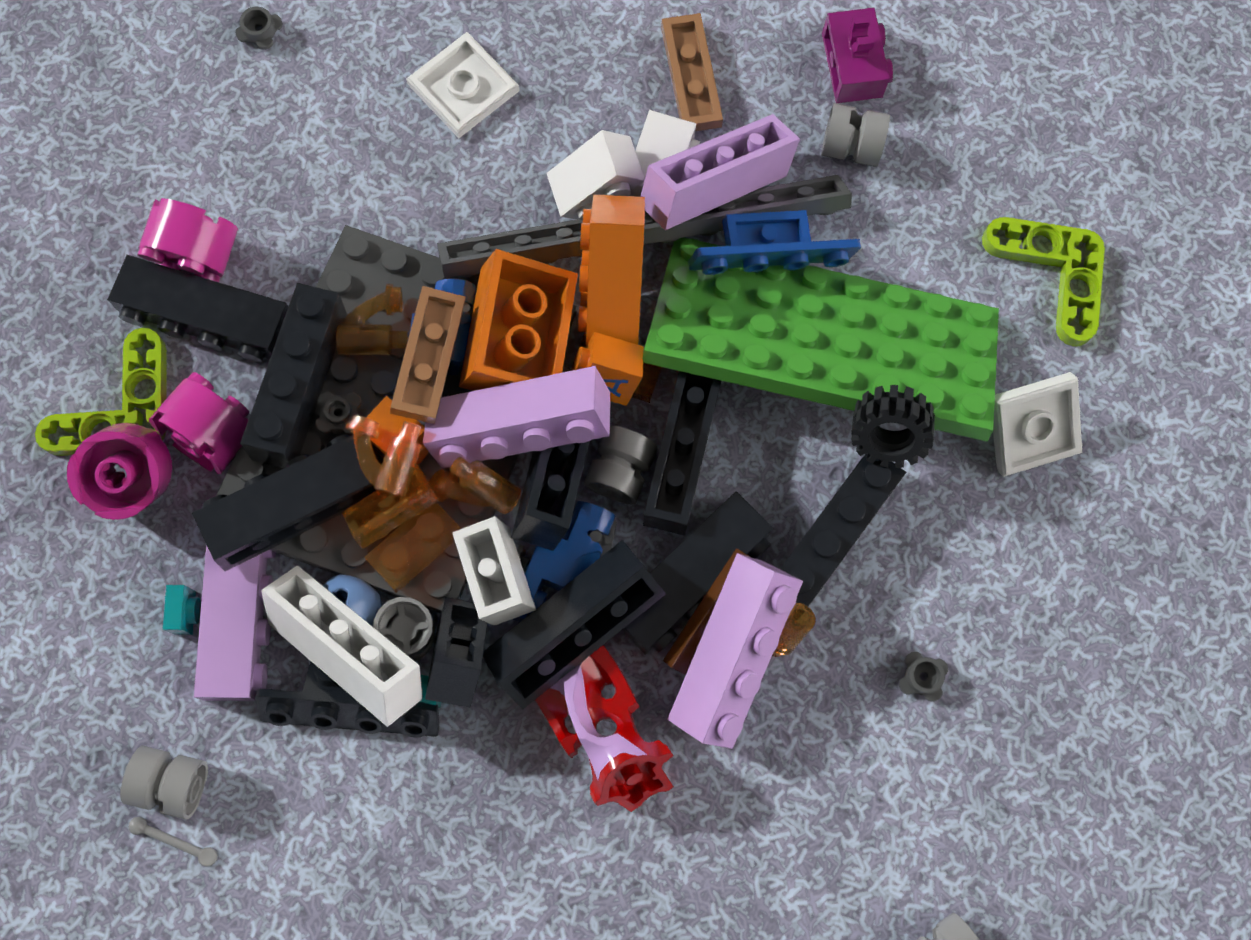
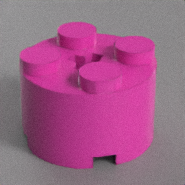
(187, 239)
(202, 423)
(108, 492)

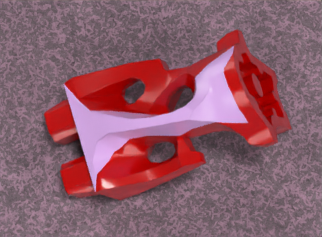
(621, 763)

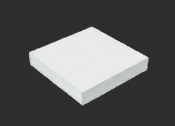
(462, 84)
(1037, 424)

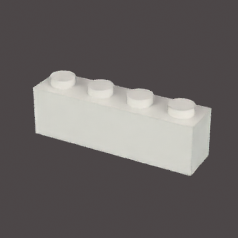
(343, 645)

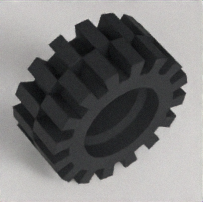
(893, 408)

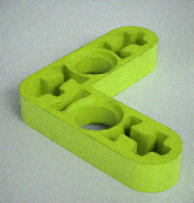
(1063, 255)
(130, 378)

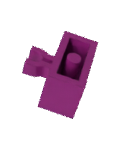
(856, 55)

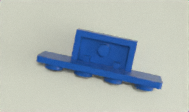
(770, 240)

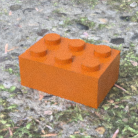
(612, 267)
(517, 322)

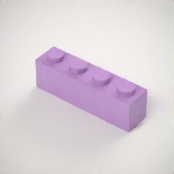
(718, 171)
(520, 417)
(232, 631)
(734, 651)

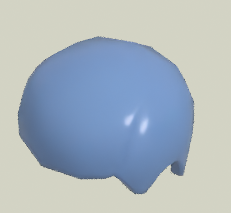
(356, 595)

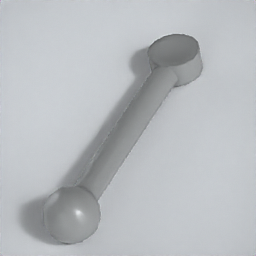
(206, 856)

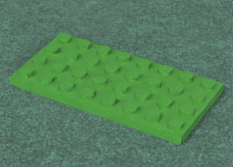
(827, 338)

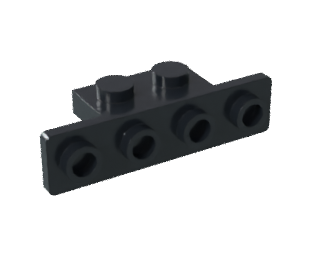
(330, 706)

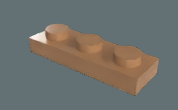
(691, 71)
(428, 355)

